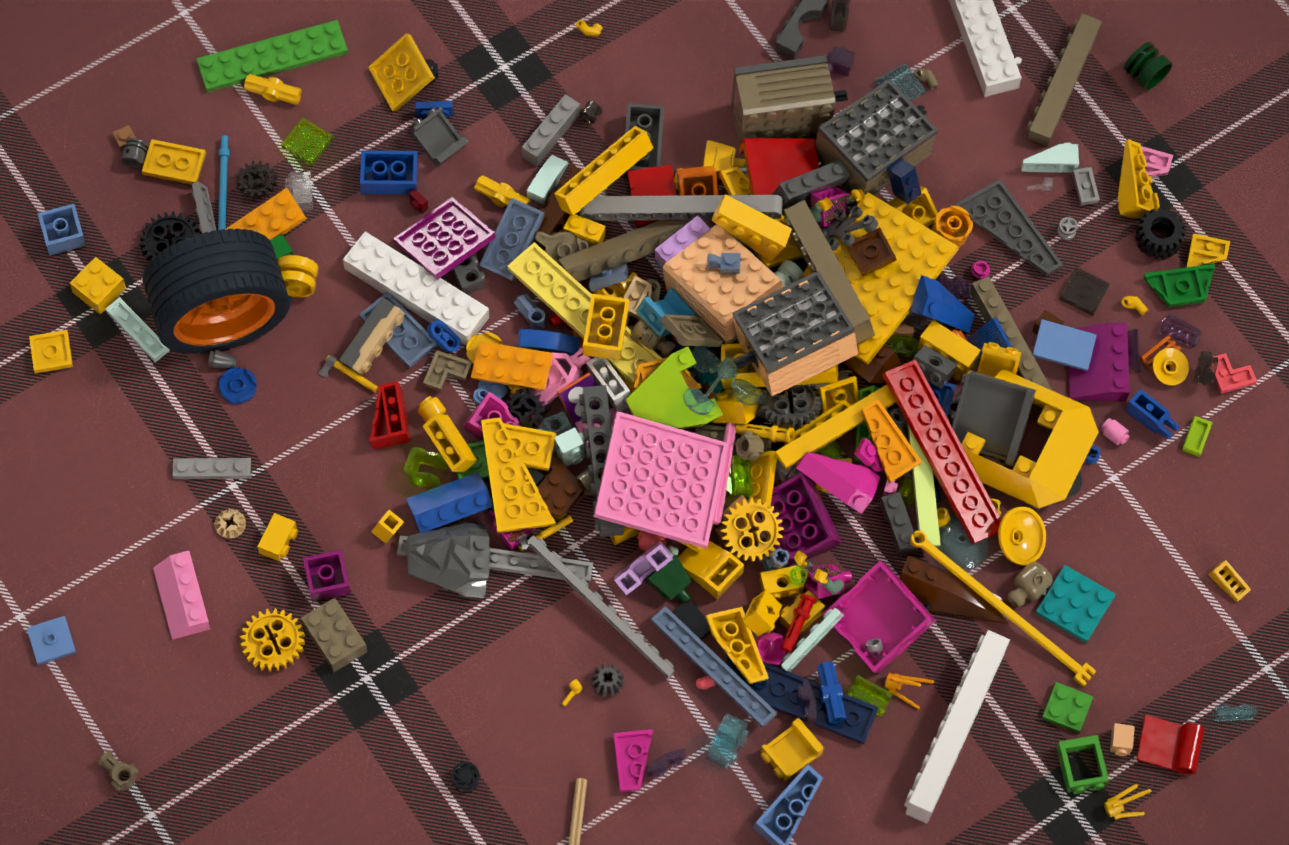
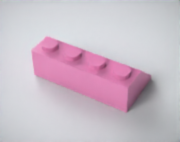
(181, 595)

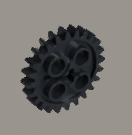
(152, 243)

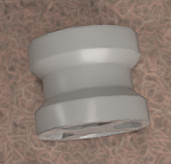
(1069, 224)

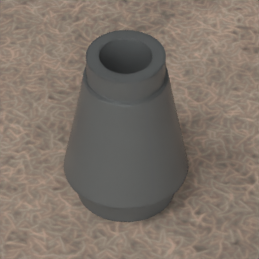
(221, 360)

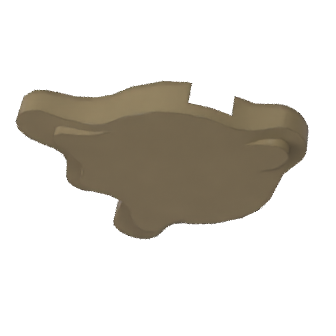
(560, 244)

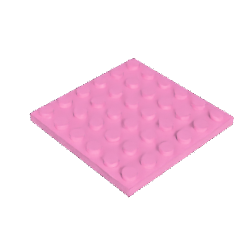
(661, 480)

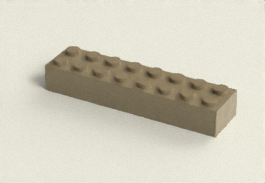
(821, 258)

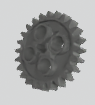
(804, 401)

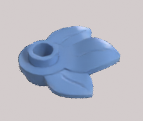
(484, 387)

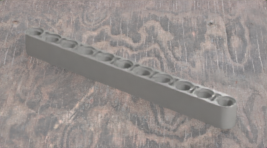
(672, 207)

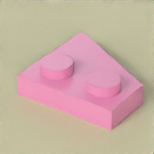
(1157, 162)

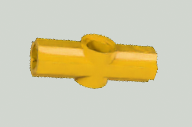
(272, 89)
(499, 193)

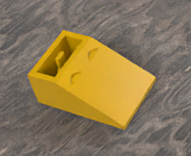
(712, 568)

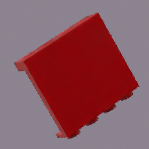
(777, 160)

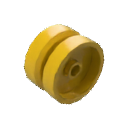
(298, 275)

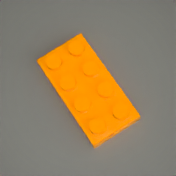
(273, 217)
(512, 366)

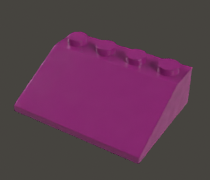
(1108, 368)
(804, 518)

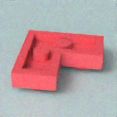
(1229, 379)

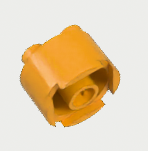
(953, 224)

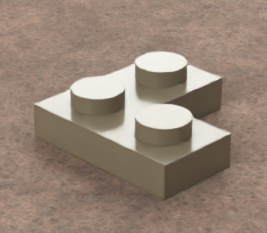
(444, 366)

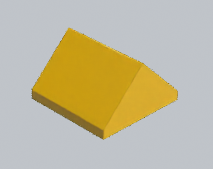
(837, 392)

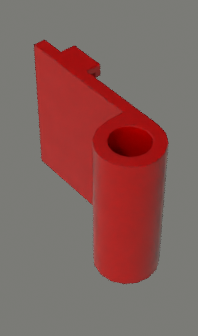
(651, 182)
(1170, 745)

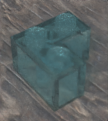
(729, 737)

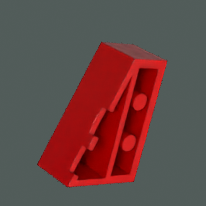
(390, 418)

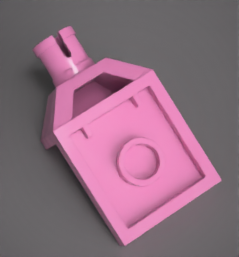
(563, 372)

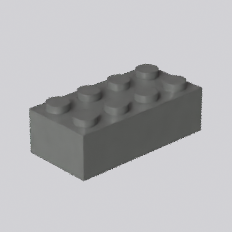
(651, 120)

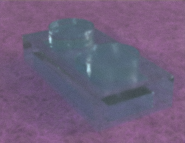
(1229, 713)

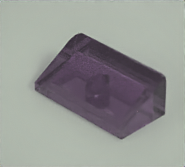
(1133, 350)

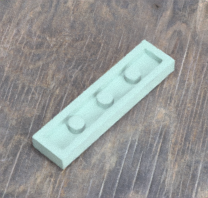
(137, 329)
(817, 632)

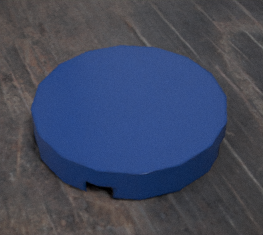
(237, 385)

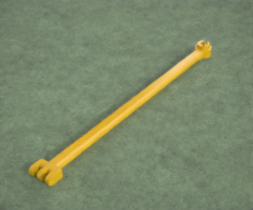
(1079, 670)

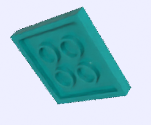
(1075, 604)

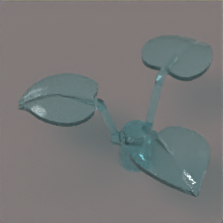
(707, 361)

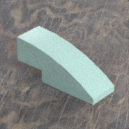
(546, 179)

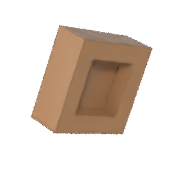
(122, 135)

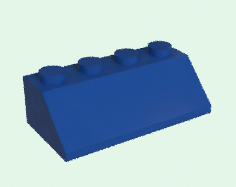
(449, 503)

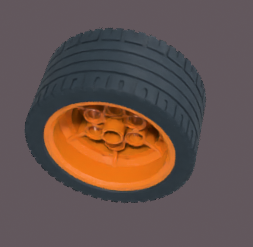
(215, 291)

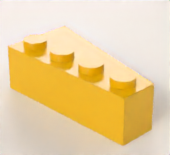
(751, 227)

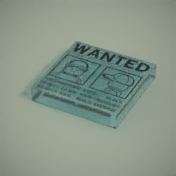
(904, 80)

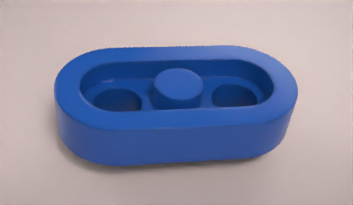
(443, 335)

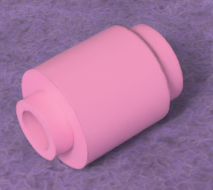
(1115, 431)

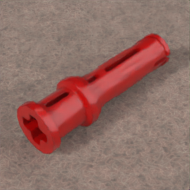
(801, 614)

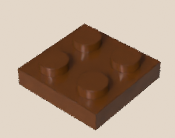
(871, 252)

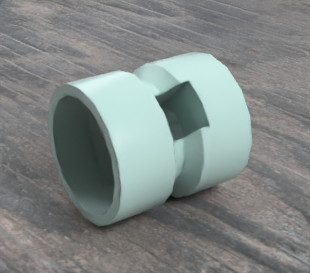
(789, 273)

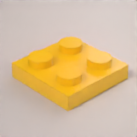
(51, 351)

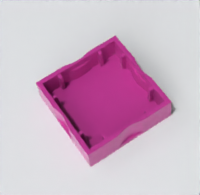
(884, 610)

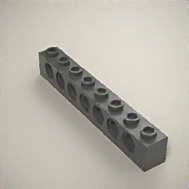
(597, 397)

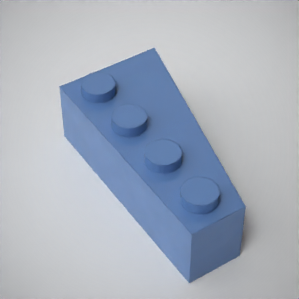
(784, 815)

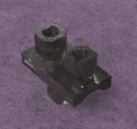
(1205, 368)

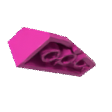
(489, 408)
(846, 481)

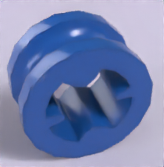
(1094, 450)

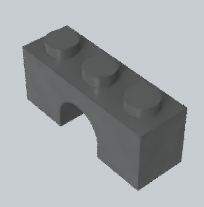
(901, 527)

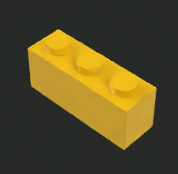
(450, 443)

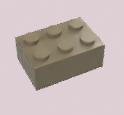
(334, 635)

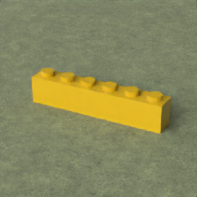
(603, 170)

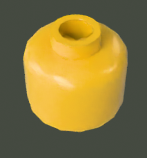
(430, 407)

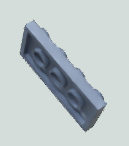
(513, 236)
(409, 339)

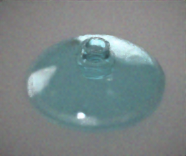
(962, 553)

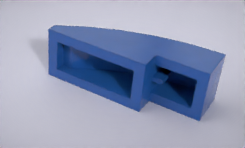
(548, 341)

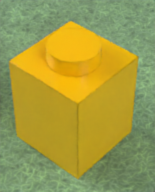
(387, 526)

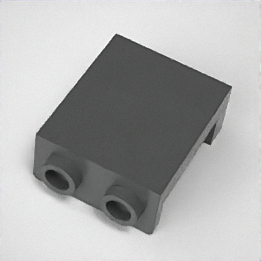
(437, 136)

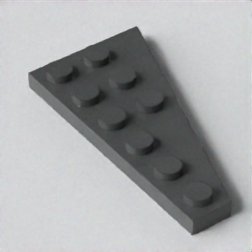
(1004, 219)

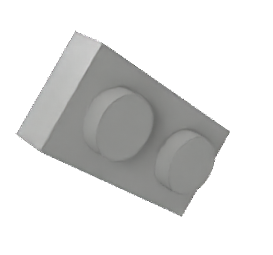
(1085, 186)

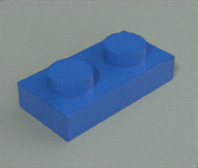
(424, 107)

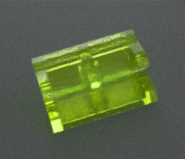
(870, 693)

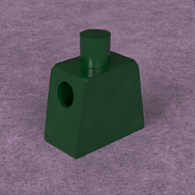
(670, 581)

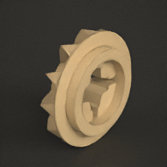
(233, 530)

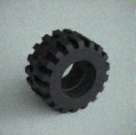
(1160, 220)

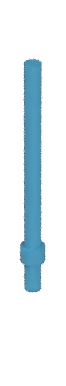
(224, 155)

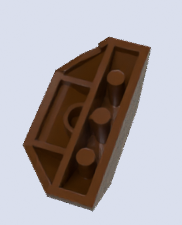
(872, 373)

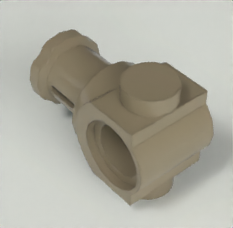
(749, 446)
(116, 770)

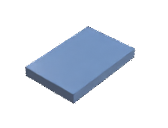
(1064, 345)

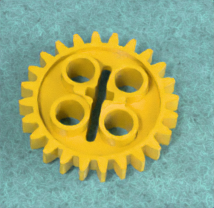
(768, 524)
(255, 647)

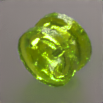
(803, 571)

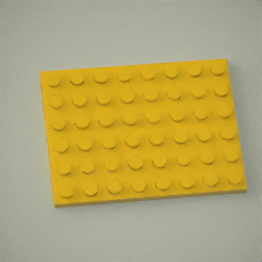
(891, 289)

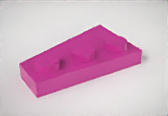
(631, 758)

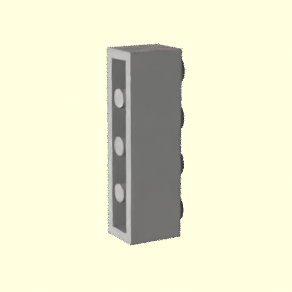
(550, 130)

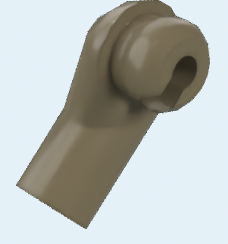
(927, 76)

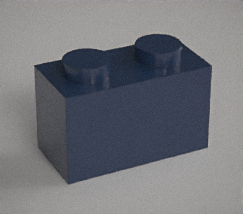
(904, 181)

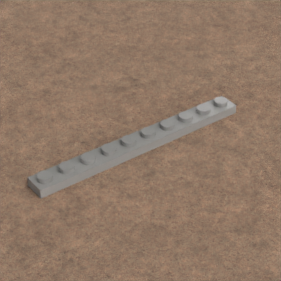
(522, 563)
(605, 611)

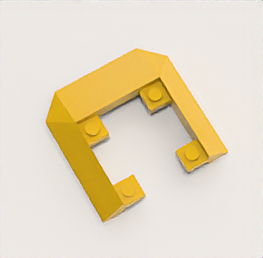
(1061, 459)

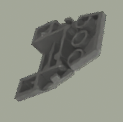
(451, 558)

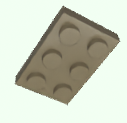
(691, 330)

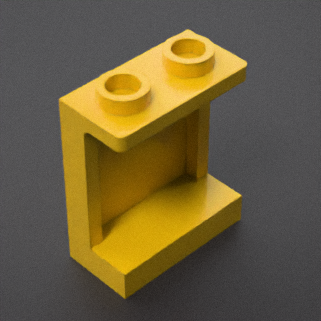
(997, 358)
(792, 750)

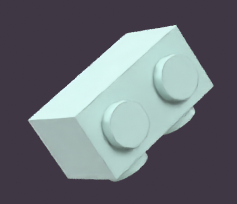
(570, 447)

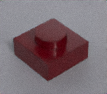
(417, 201)

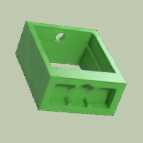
(1077, 745)

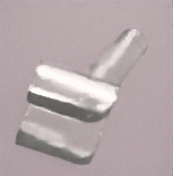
(1046, 186)

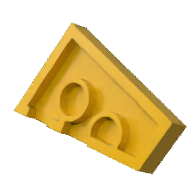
(763, 477)

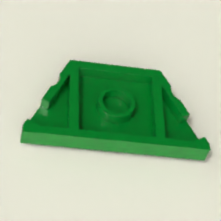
(1181, 285)

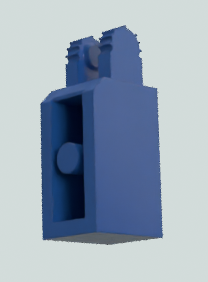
(1151, 414)

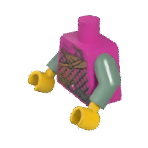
(830, 201)
(823, 579)

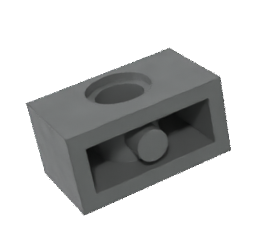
(935, 366)

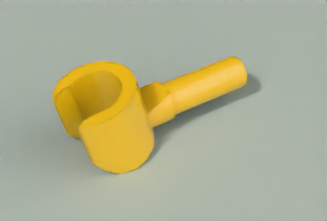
(576, 688)

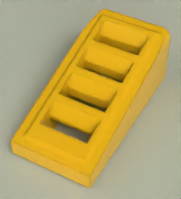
(1225, 585)

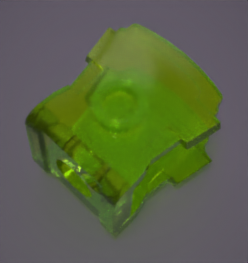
(418, 456)

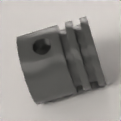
(134, 153)

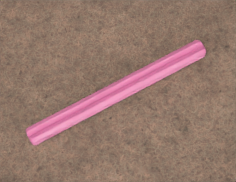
(729, 437)

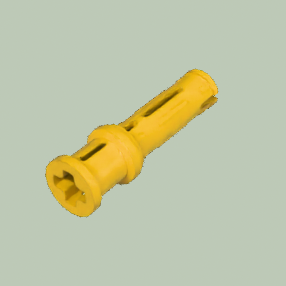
(772, 433)

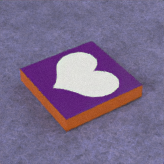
(570, 397)

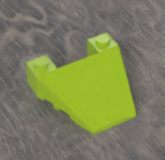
(662, 392)

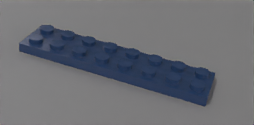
(782, 695)

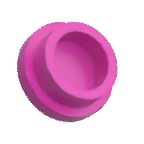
(980, 270)

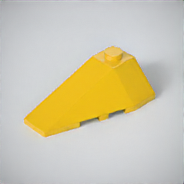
(1135, 191)
(738, 643)

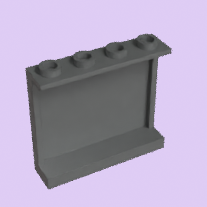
(993, 412)

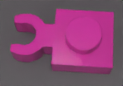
(868, 455)

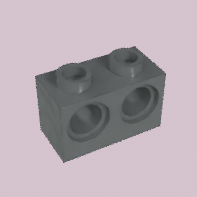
(463, 273)

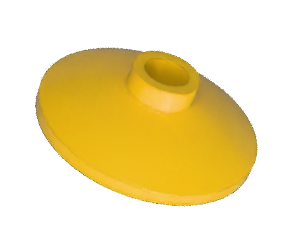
(1177, 362)

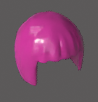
(769, 648)

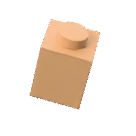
(1122, 739)

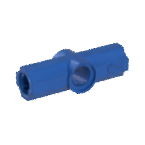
(831, 692)

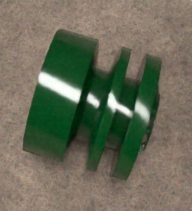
(1148, 66)

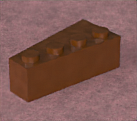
(555, 217)

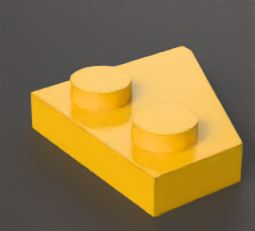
(1207, 250)

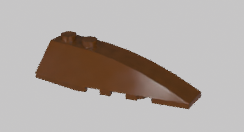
(948, 592)

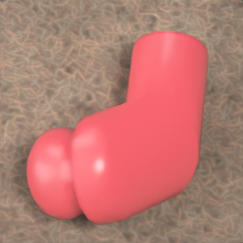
(704, 683)

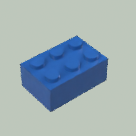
(388, 172)

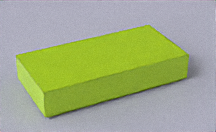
(1197, 436)

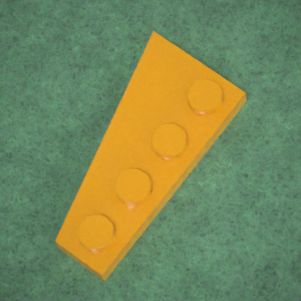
(891, 445)

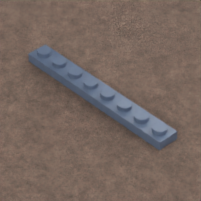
(714, 667)

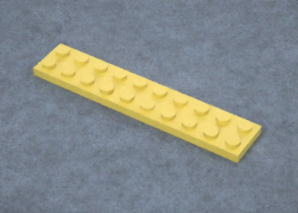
(571, 303)

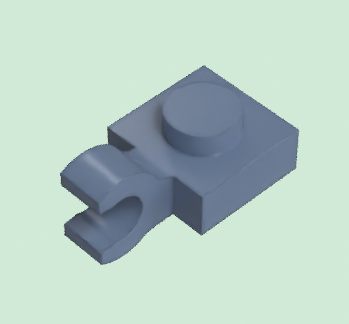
(727, 262)

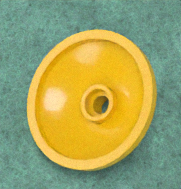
(1022, 535)

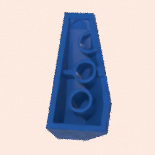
(938, 304)

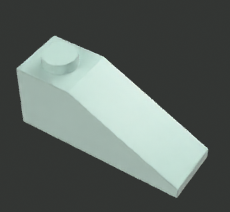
(1055, 159)

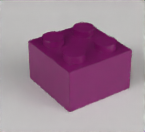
(326, 575)

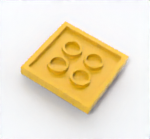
(401, 72)

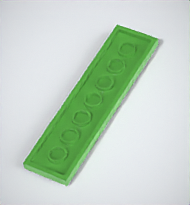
(272, 55)

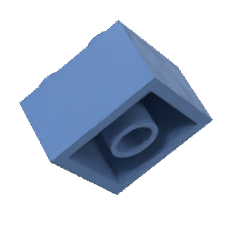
(61, 229)

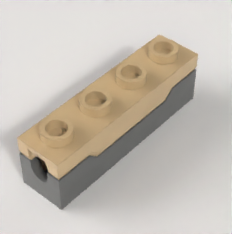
(372, 336)

